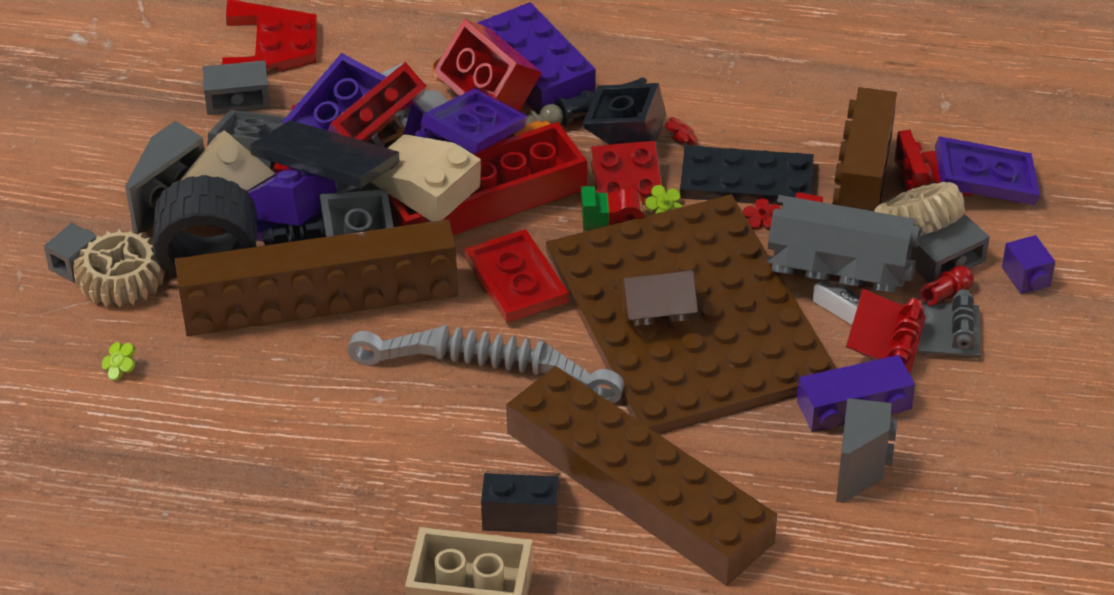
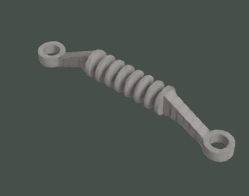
(438, 341)

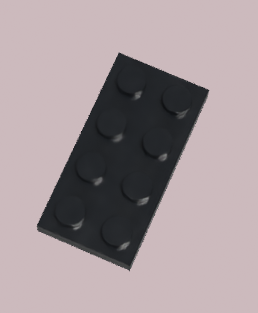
(744, 174)

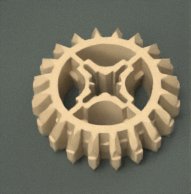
(931, 206)
(118, 268)

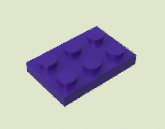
(473, 121)
(987, 170)

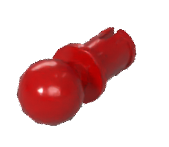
(947, 285)

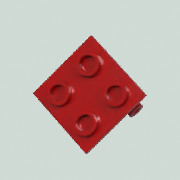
(626, 167)
(886, 328)

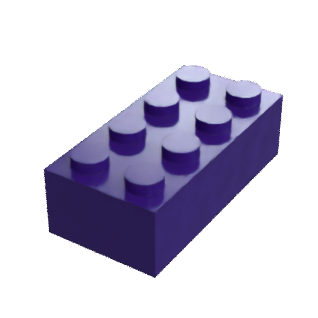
(536, 39)

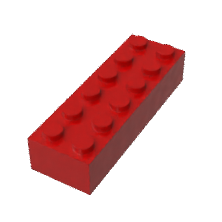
(513, 179)

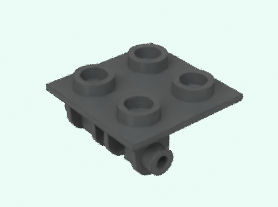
(952, 327)

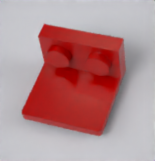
(915, 166)

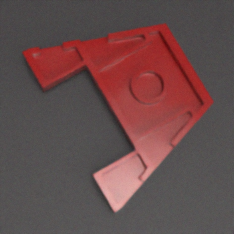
(282, 35)

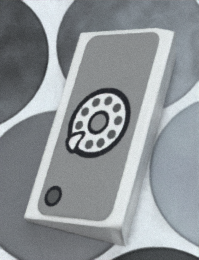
(836, 299)

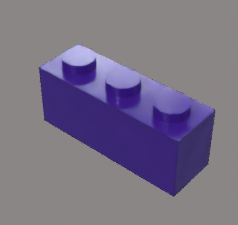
(825, 394)

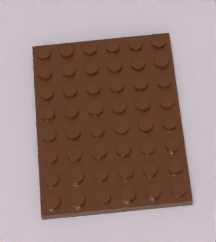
(731, 354)

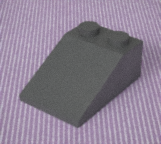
(247, 128)
(160, 165)

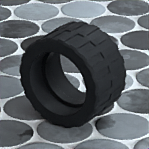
(202, 202)

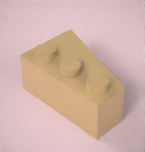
(231, 161)

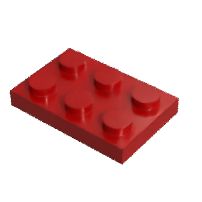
(516, 275)

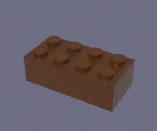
(865, 149)

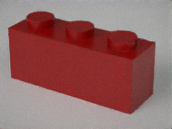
(380, 105)

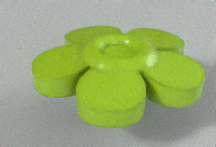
(661, 200)
(119, 361)

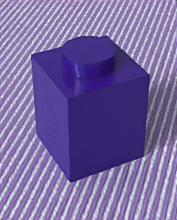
(1028, 264)

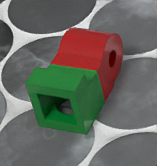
(609, 208)

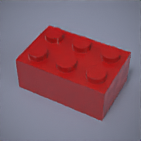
(487, 63)

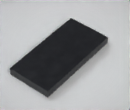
(325, 153)

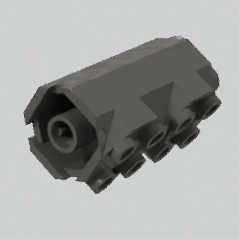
(843, 243)

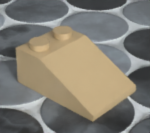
(431, 176)

